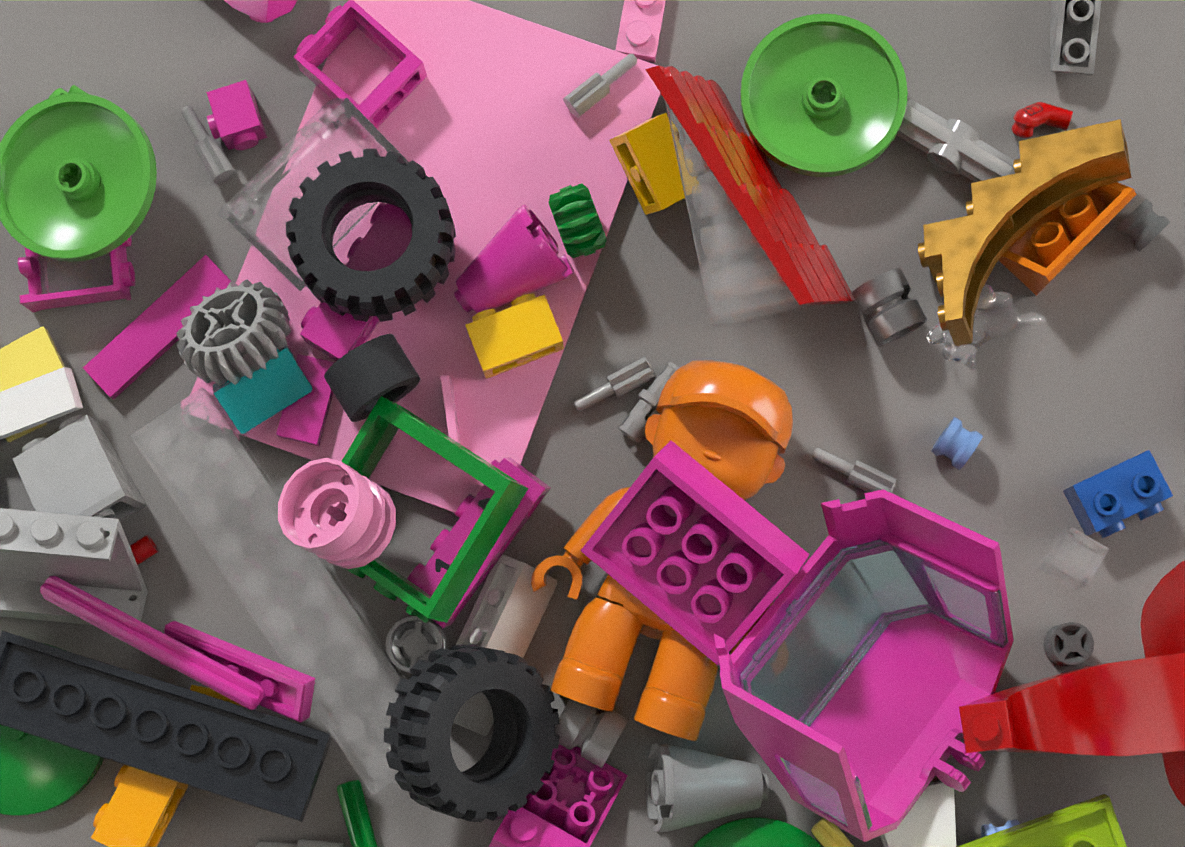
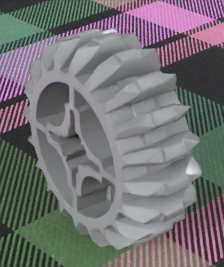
(233, 332)

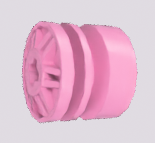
(336, 513)

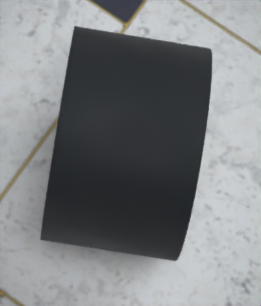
(371, 372)

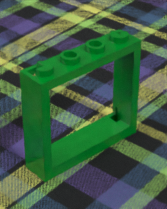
(364, 456)

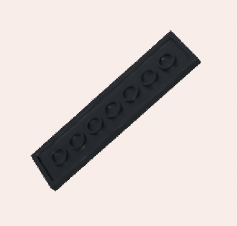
(159, 727)

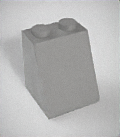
(78, 473)

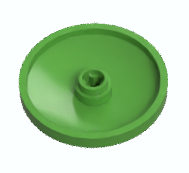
(823, 95)
(75, 177)

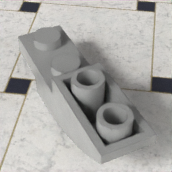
(1074, 35)

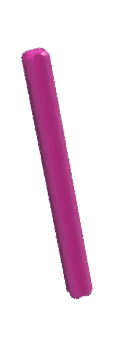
(153, 642)

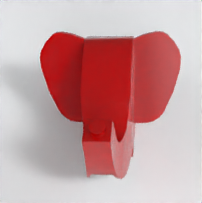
(1101, 707)

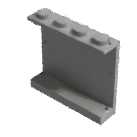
(73, 547)

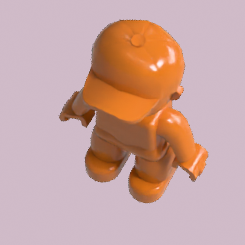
(735, 430)

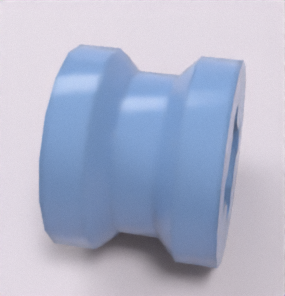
(957, 443)

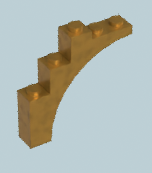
(1002, 208)

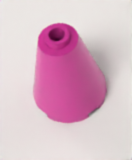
(512, 264)

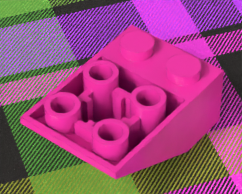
(566, 807)

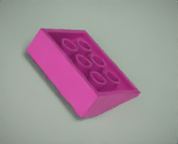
(694, 551)

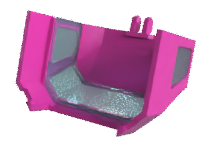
(867, 659)

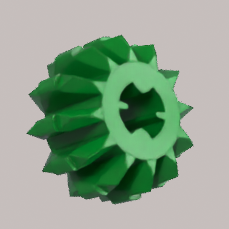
(577, 220)

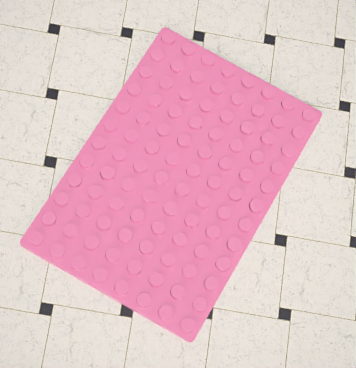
(493, 139)

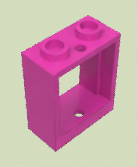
(337, 28)

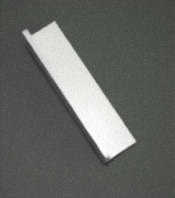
(504, 621)

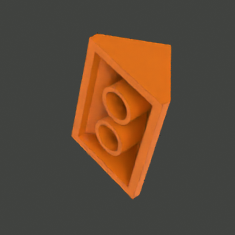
(1062, 233)

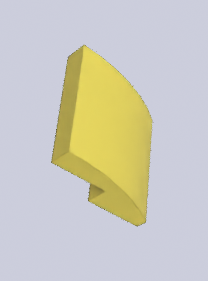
(26, 360)

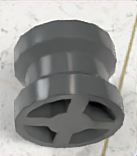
(1143, 225)
(1075, 639)

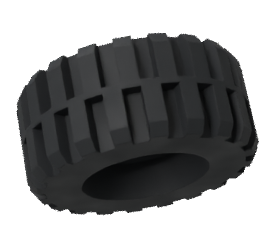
(361, 182)
(519, 743)

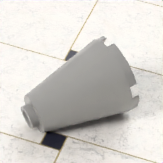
(699, 787)

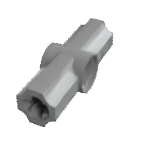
(952, 145)

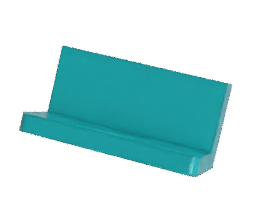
(265, 394)

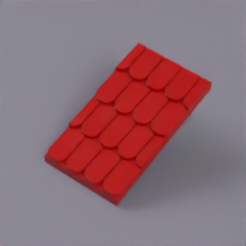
(746, 229)

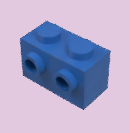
(1117, 494)

